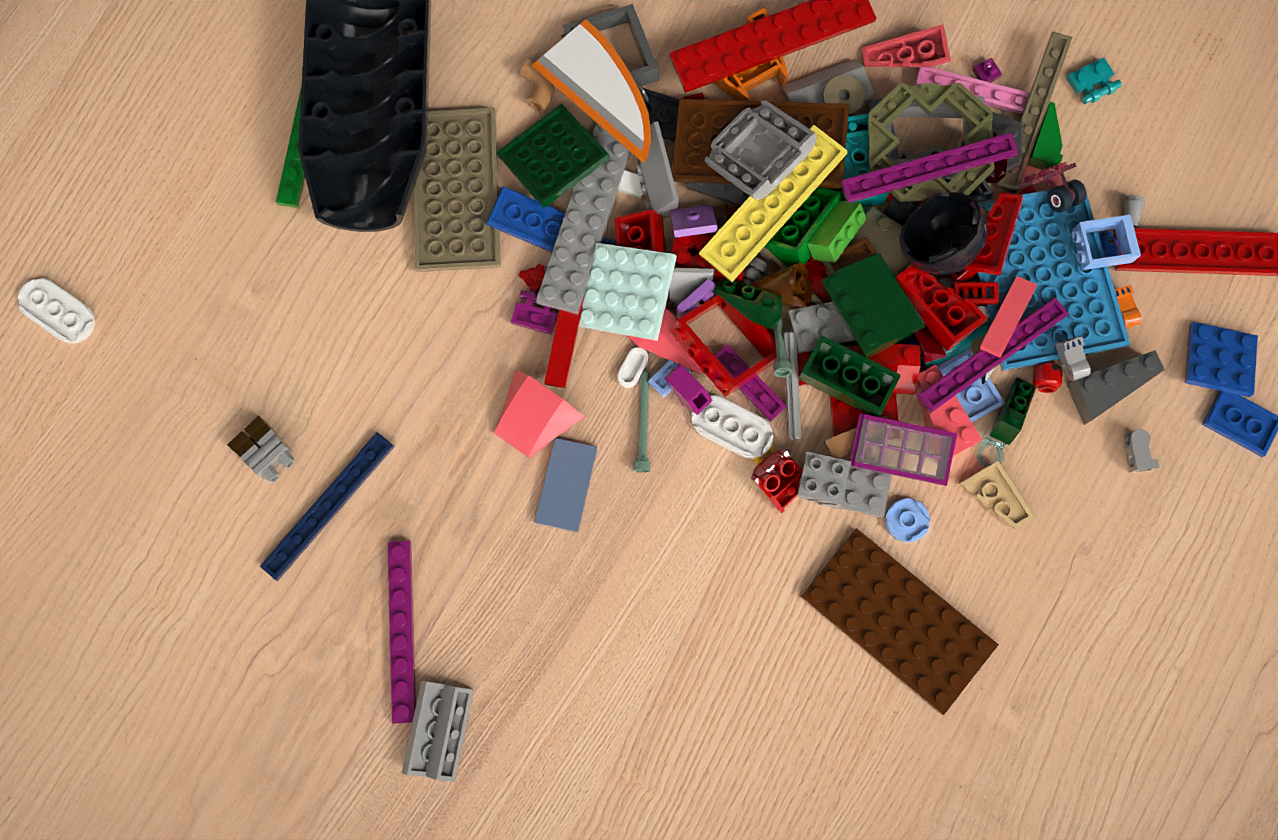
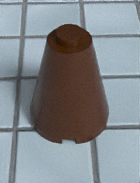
(788, 283)

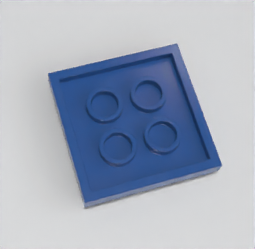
(1221, 359)

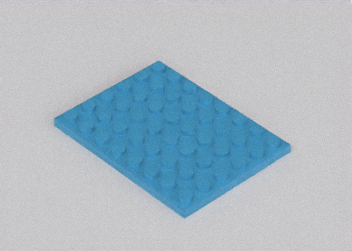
(1047, 256)

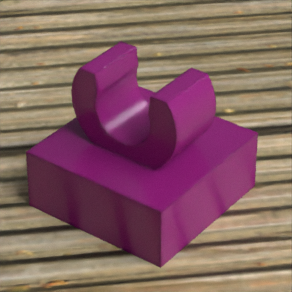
(987, 71)

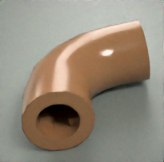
(543, 89)

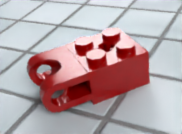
(690, 244)

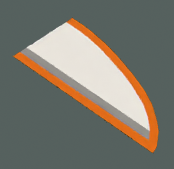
(600, 84)

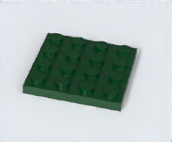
(553, 155)

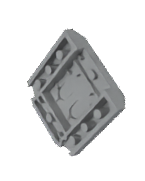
(760, 149)

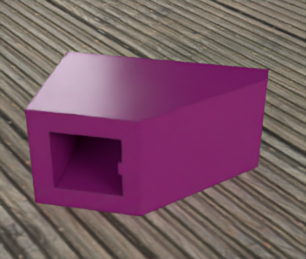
(688, 389)

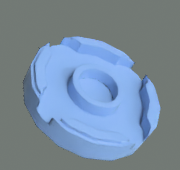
(907, 520)

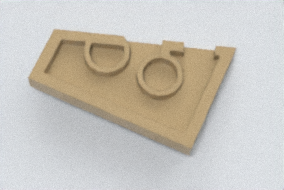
(999, 494)

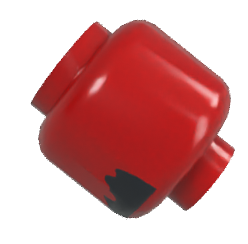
(1047, 377)

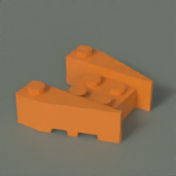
(739, 84)

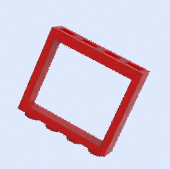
(704, 358)

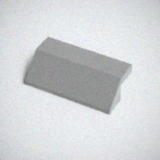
(811, 87)
(437, 731)

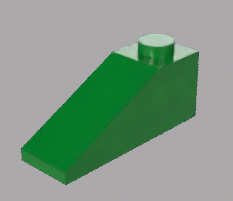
(1048, 142)

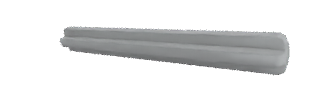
(792, 387)

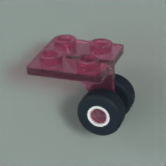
(1063, 193)

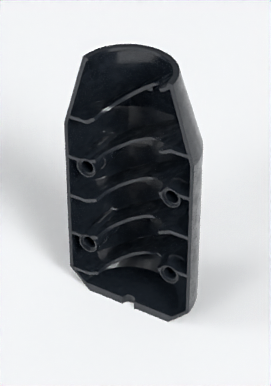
(364, 109)

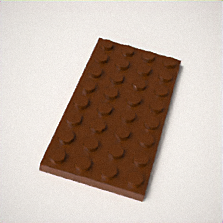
(704, 120)
(899, 621)

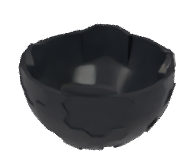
(939, 227)

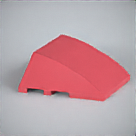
(533, 415)

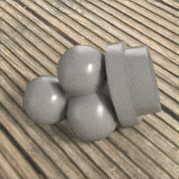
(754, 271)

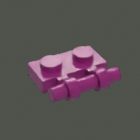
(532, 317)

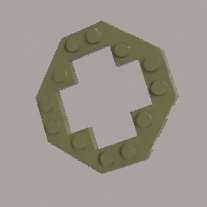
(928, 98)

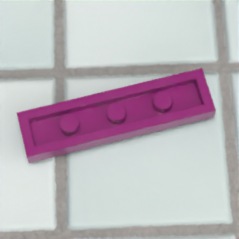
(755, 390)

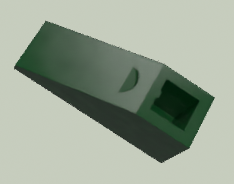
(754, 303)
(1013, 412)

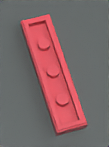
(1008, 316)

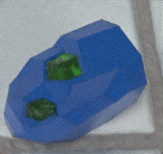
(1109, 243)

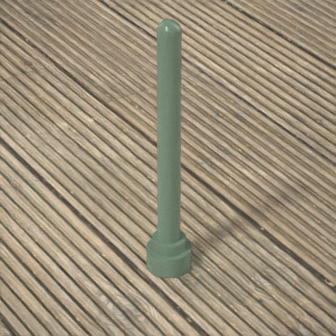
(782, 366)
(642, 462)

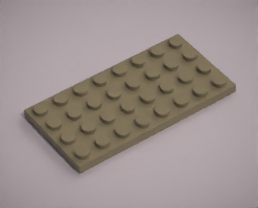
(457, 193)

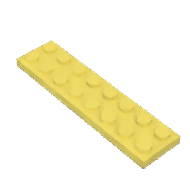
(760, 219)

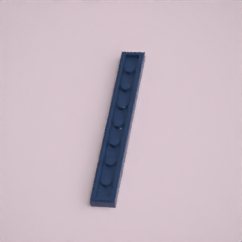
(327, 506)

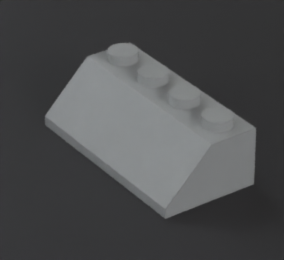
(657, 176)

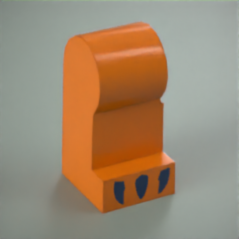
(1128, 308)

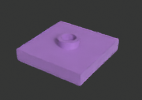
(693, 221)

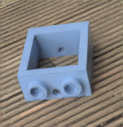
(1126, 238)

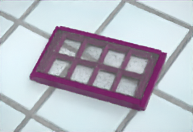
(903, 449)

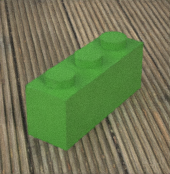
(836, 231)

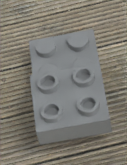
(842, 486)

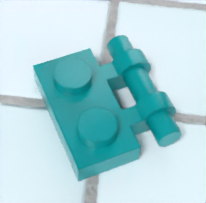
(1091, 75)

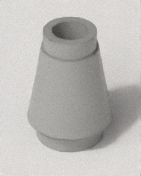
(1134, 206)

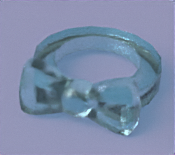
(987, 442)

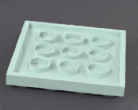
(627, 291)

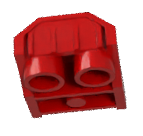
(778, 478)

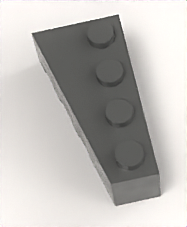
(1110, 385)

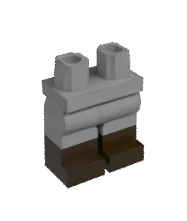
(266, 457)

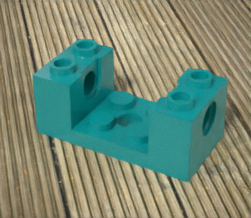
(858, 143)

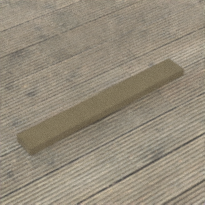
(1038, 104)

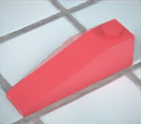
(916, 49)
(666, 345)

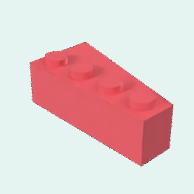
(949, 416)

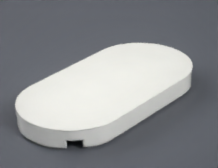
(56, 310)
(734, 428)

